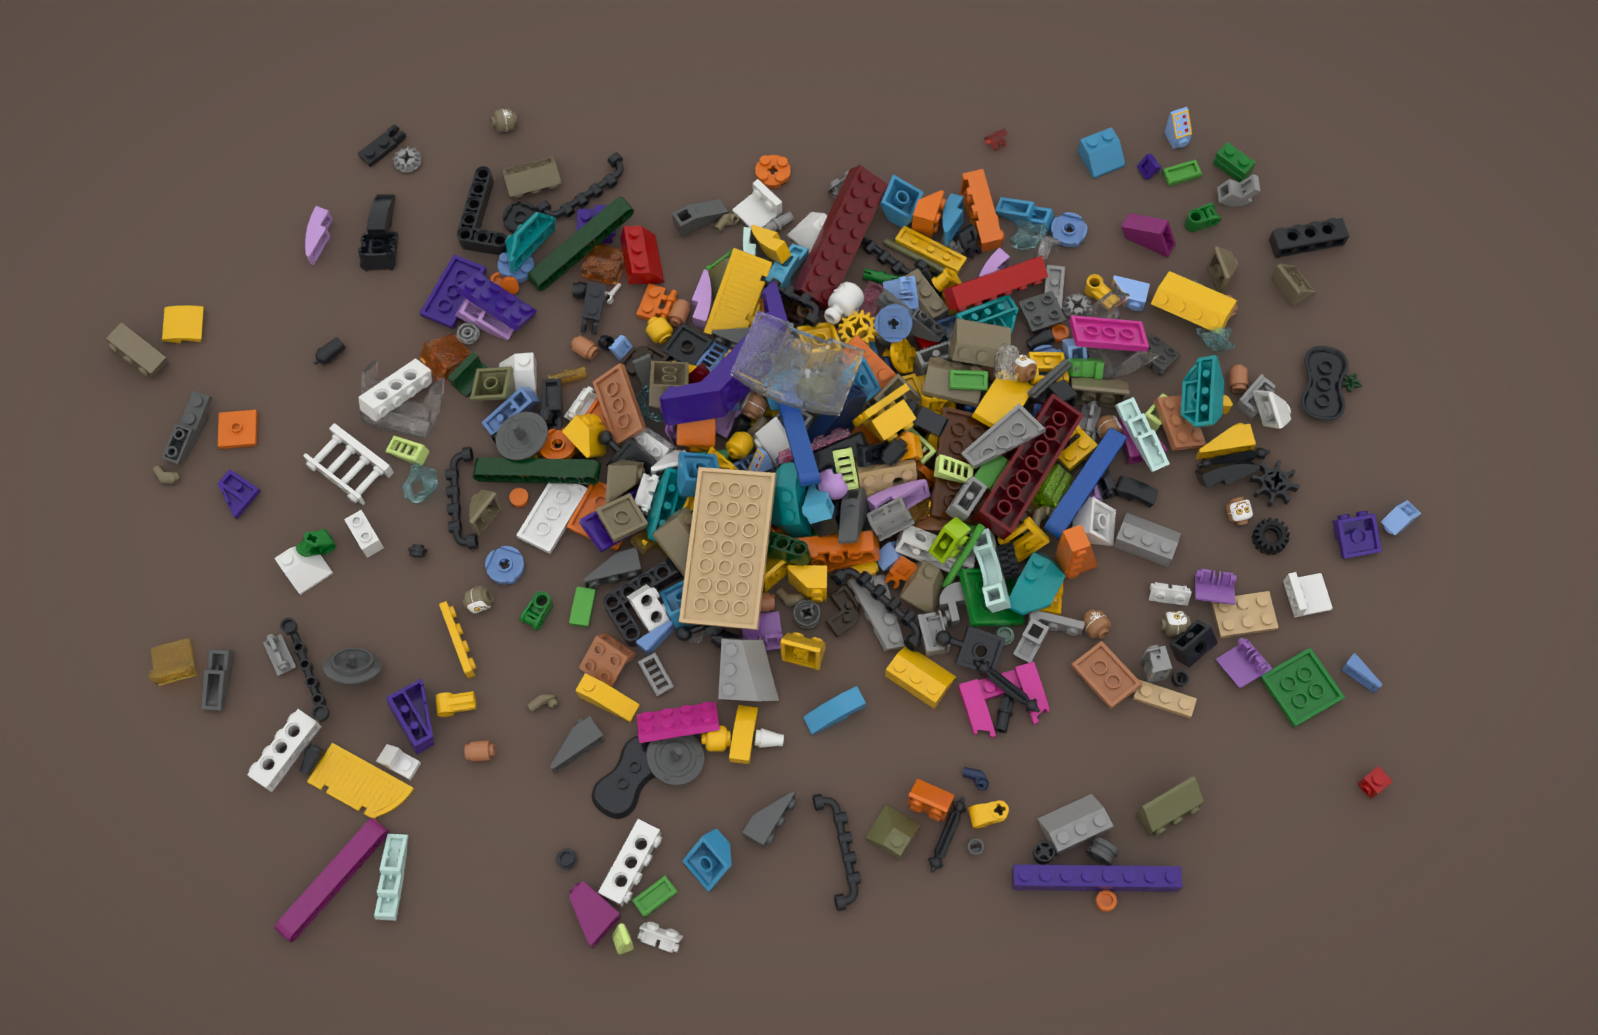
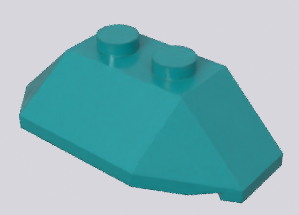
(528, 238)
(996, 312)
(1203, 393)
(664, 502)
(788, 503)
(1036, 584)

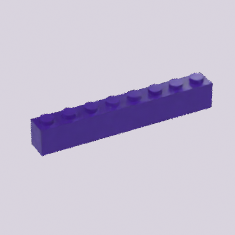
(1097, 878)

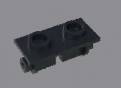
(1107, 486)

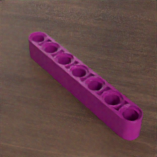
(331, 880)

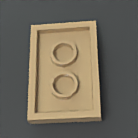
(1249, 615)

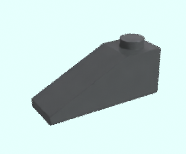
(579, 741)

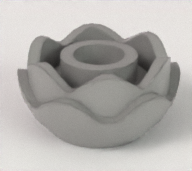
(467, 328)

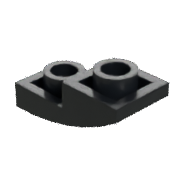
(1132, 488)

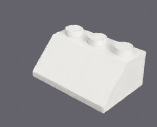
(772, 439)

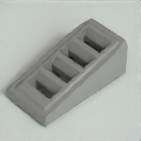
(653, 657)

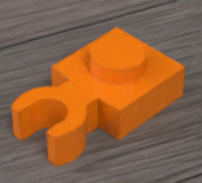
(901, 569)

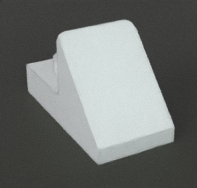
(398, 761)

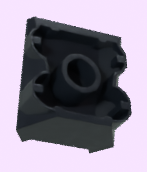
(378, 251)

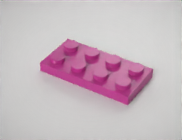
(1108, 333)
(677, 722)

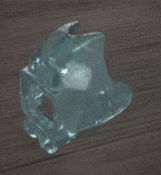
(1026, 234)
(1217, 338)
(643, 400)
(427, 476)

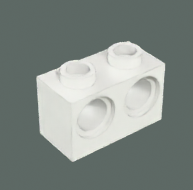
(364, 533)
(645, 610)

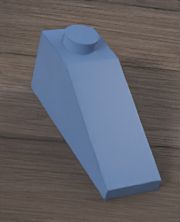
(520, 401)

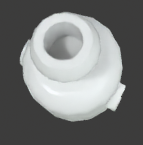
(843, 302)

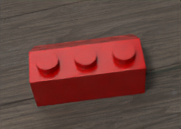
(641, 256)

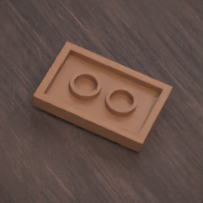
(1178, 430)
(1106, 675)

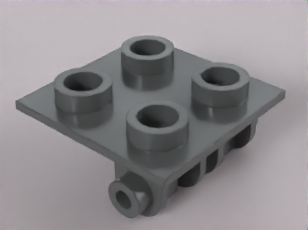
(1042, 311)
(1165, 357)

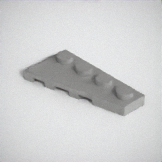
(1008, 433)
(884, 623)

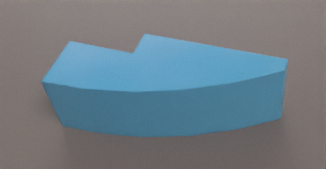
(1019, 209)
(952, 217)
(835, 710)

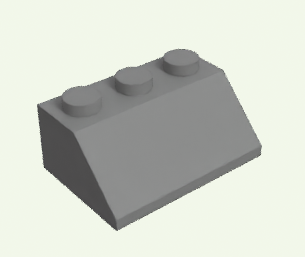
(1147, 540)
(1075, 824)

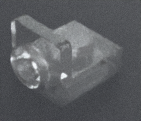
(1048, 244)

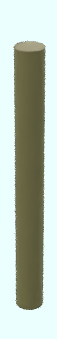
(897, 247)

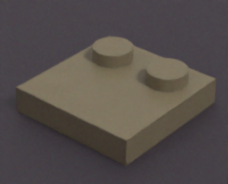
(621, 517)

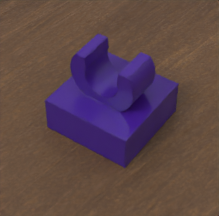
(1149, 166)

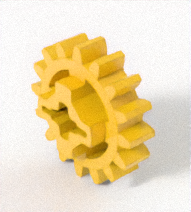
(852, 327)

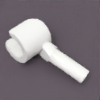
(610, 294)

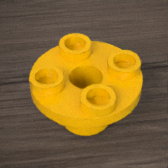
(901, 356)

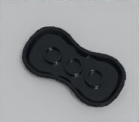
(1325, 375)
(620, 789)

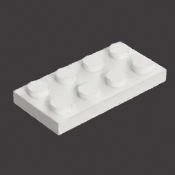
(551, 515)

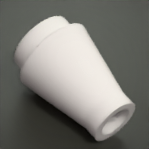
(767, 738)

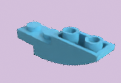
(785, 271)

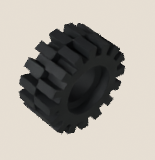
(1278, 528)
(1008, 561)

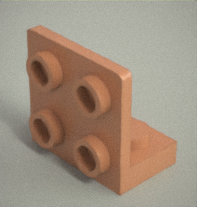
(606, 658)

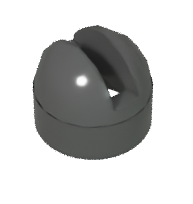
(975, 851)

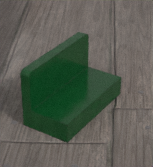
(464, 375)

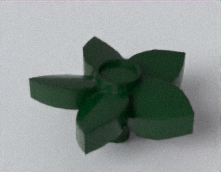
(1351, 382)

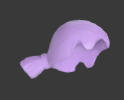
(832, 484)

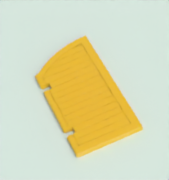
(738, 292)
(358, 783)

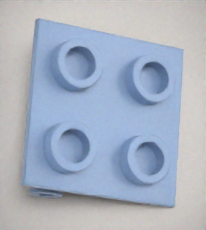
(904, 290)

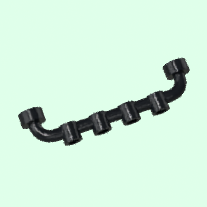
(595, 189)
(884, 257)
(804, 301)
(454, 492)
(892, 605)
(320, 711)
(849, 858)

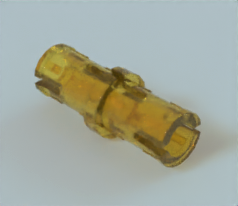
(580, 373)

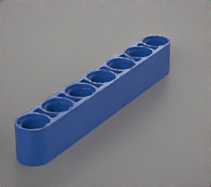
(799, 445)
(1085, 483)

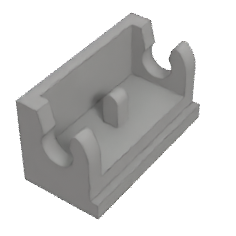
(1247, 402)

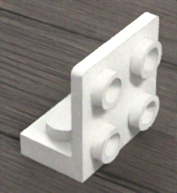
(759, 206)
(654, 444)
(1307, 594)

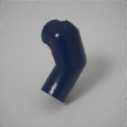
(978, 777)

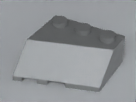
(745, 671)

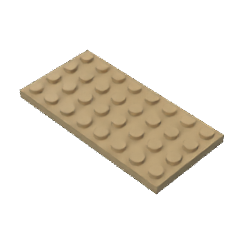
(728, 548)

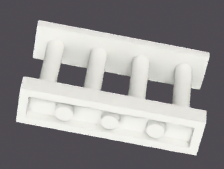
(352, 446)

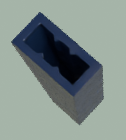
(826, 423)

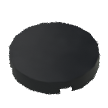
(517, 214)

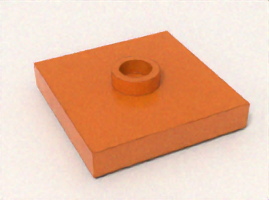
(237, 429)

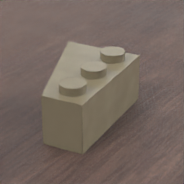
(136, 350)

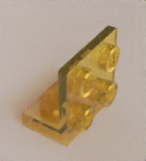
(172, 662)

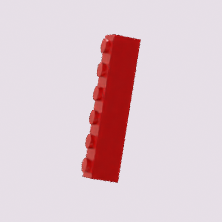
(995, 283)

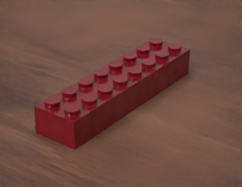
(840, 235)
(1027, 468)

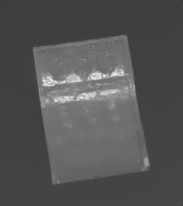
(796, 366)

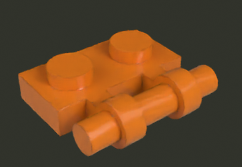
(652, 300)

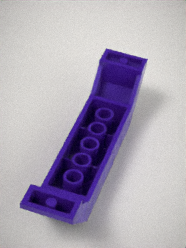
(718, 390)

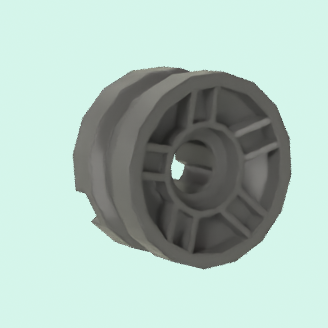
(808, 622)
(1102, 851)

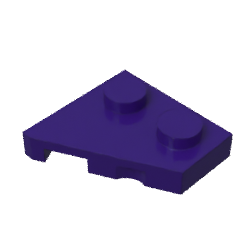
(237, 492)

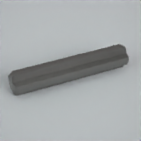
(1050, 378)

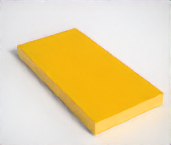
(1001, 399)

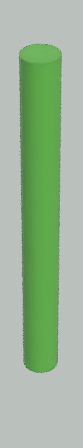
(963, 555)

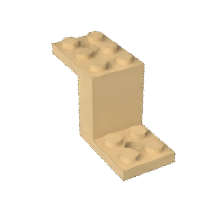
(880, 477)

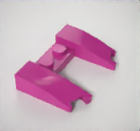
(976, 692)

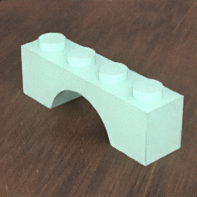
(994, 586)

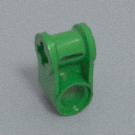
(1203, 216)
(316, 543)
(536, 614)

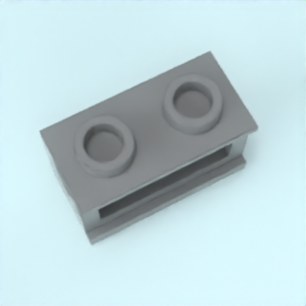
(890, 518)
(930, 625)
(1157, 663)

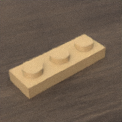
(1165, 699)

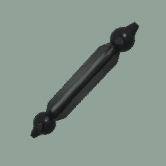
(1248, 455)
(1007, 686)
(947, 834)

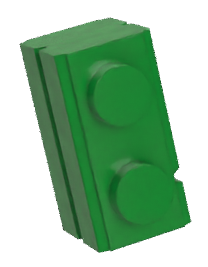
(1234, 162)

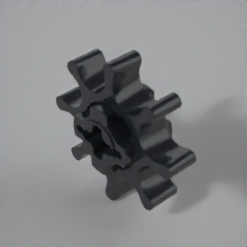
(1281, 482)

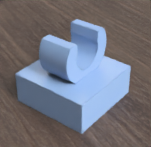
(620, 347)

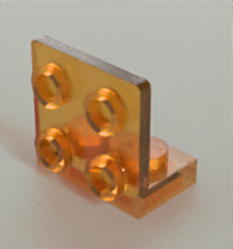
(443, 354)

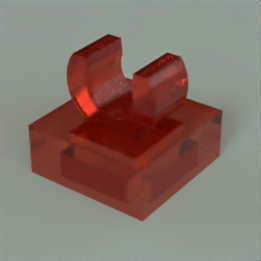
(995, 137)

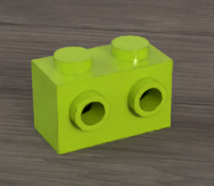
(949, 540)

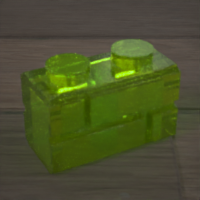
(1053, 487)

